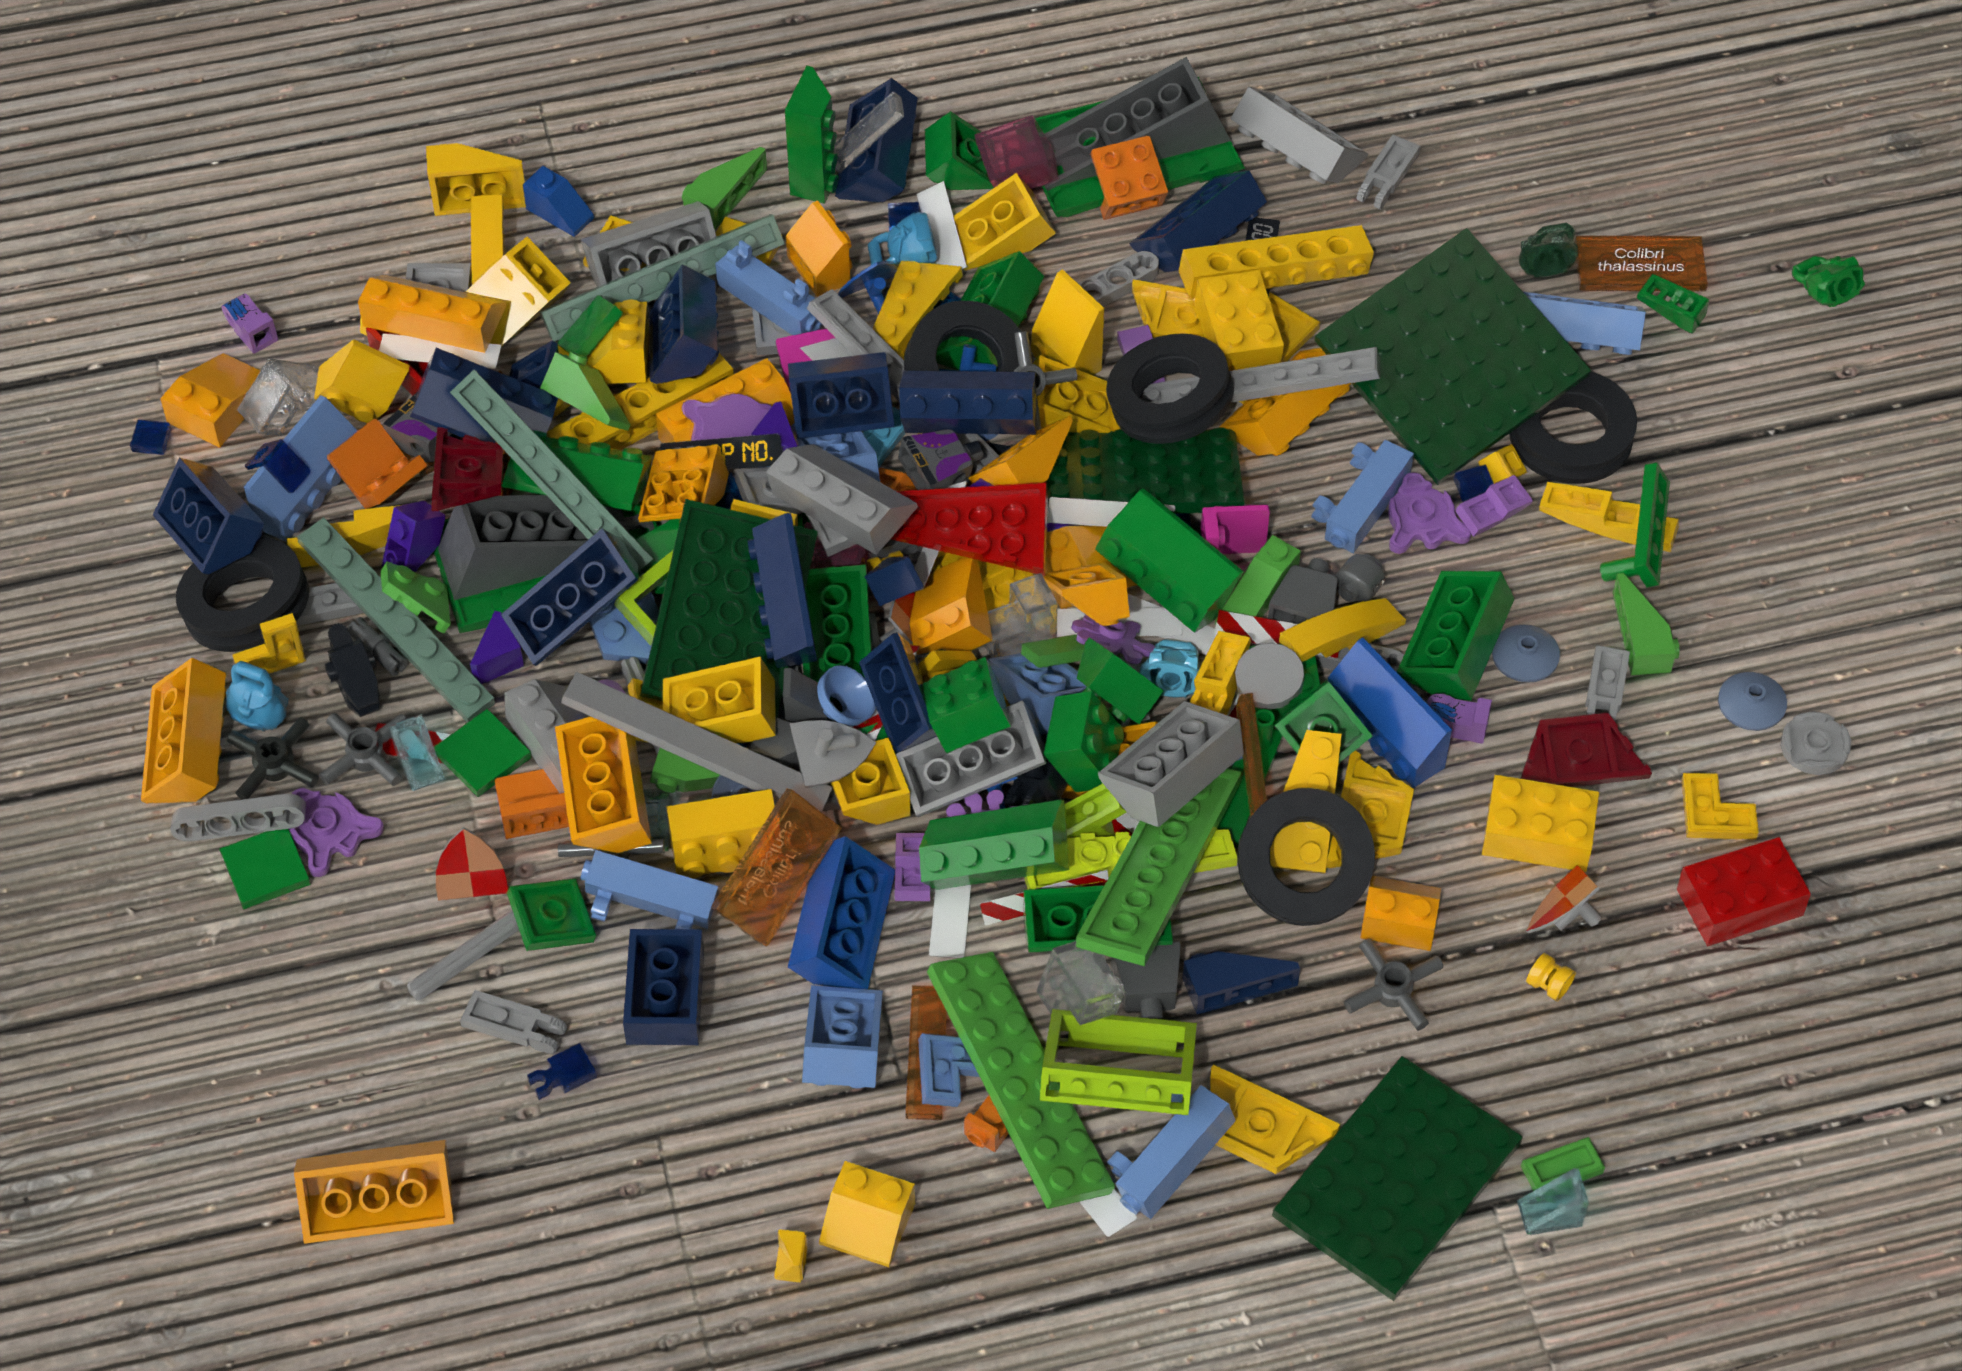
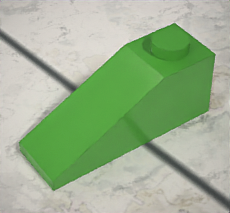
(726, 184)
(583, 388)
(1262, 578)
(1643, 631)
(675, 774)

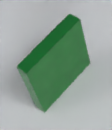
(590, 327)
(482, 752)
(264, 867)
(551, 914)

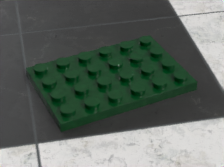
(1181, 473)
(711, 598)
(1397, 1177)

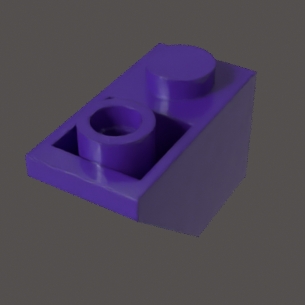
(413, 534)

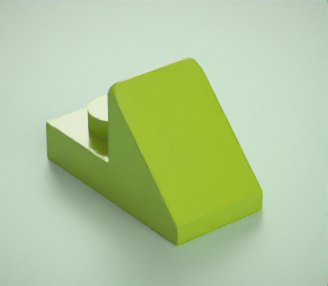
(1092, 813)

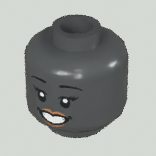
(1360, 578)

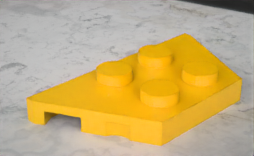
(1166, 309)
(1381, 803)
(1268, 1126)

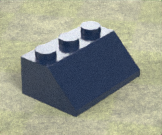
(898, 692)

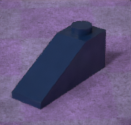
(1231, 978)

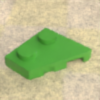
(417, 593)

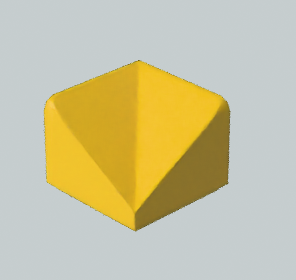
(1504, 464)
(791, 1256)

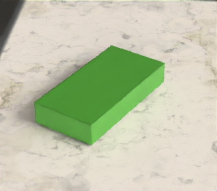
(1053, 651)
(1556, 1162)

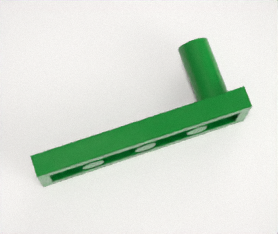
(1649, 534)
(1238, 812)

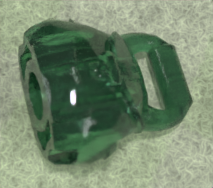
(1549, 251)

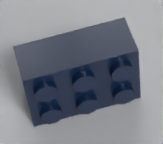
(841, 395)
(663, 987)

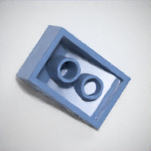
(848, 447)
(1035, 685)
(842, 1037)

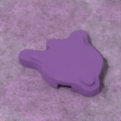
(724, 417)
(1423, 515)
(331, 827)

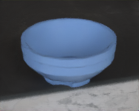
(850, 690)

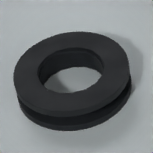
(957, 320)
(1176, 419)
(1581, 462)
(241, 628)
(1324, 810)

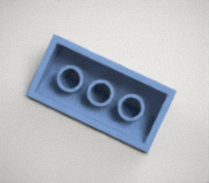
(1593, 321)
(311, 440)

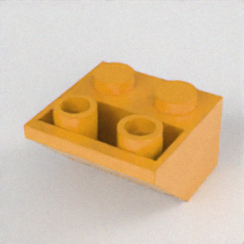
(819, 250)

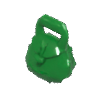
(1830, 280)

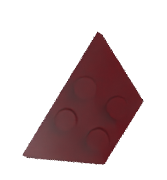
(465, 470)
(1582, 753)

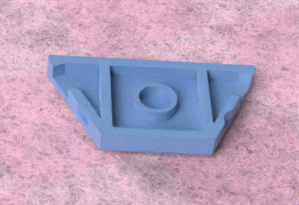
(618, 637)

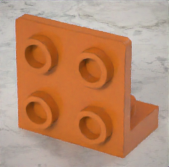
(1129, 177)
(373, 464)
(530, 804)

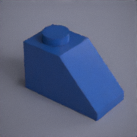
(556, 201)

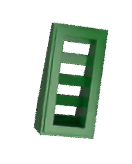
(1678, 315)

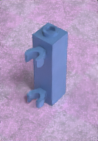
(766, 290)
(1368, 495)
(648, 889)
(1172, 1153)

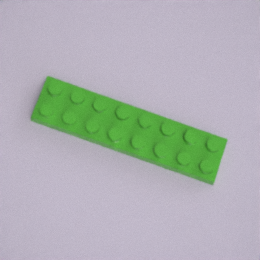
(1154, 875)
(1010, 1066)

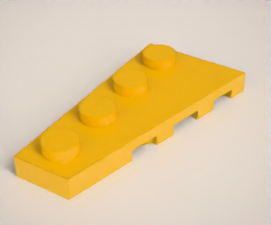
(911, 297)
(1306, 844)

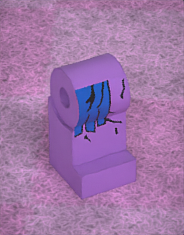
(248, 320)
(1465, 718)

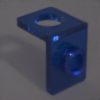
(281, 464)

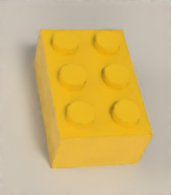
(1239, 319)
(1540, 823)
(716, 831)

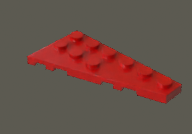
(982, 523)

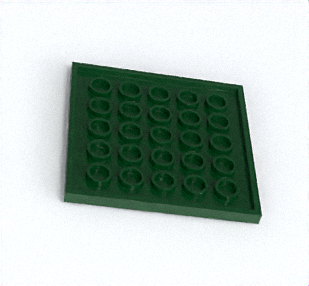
(1456, 355)

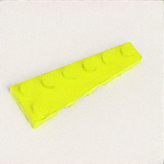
(1096, 854)

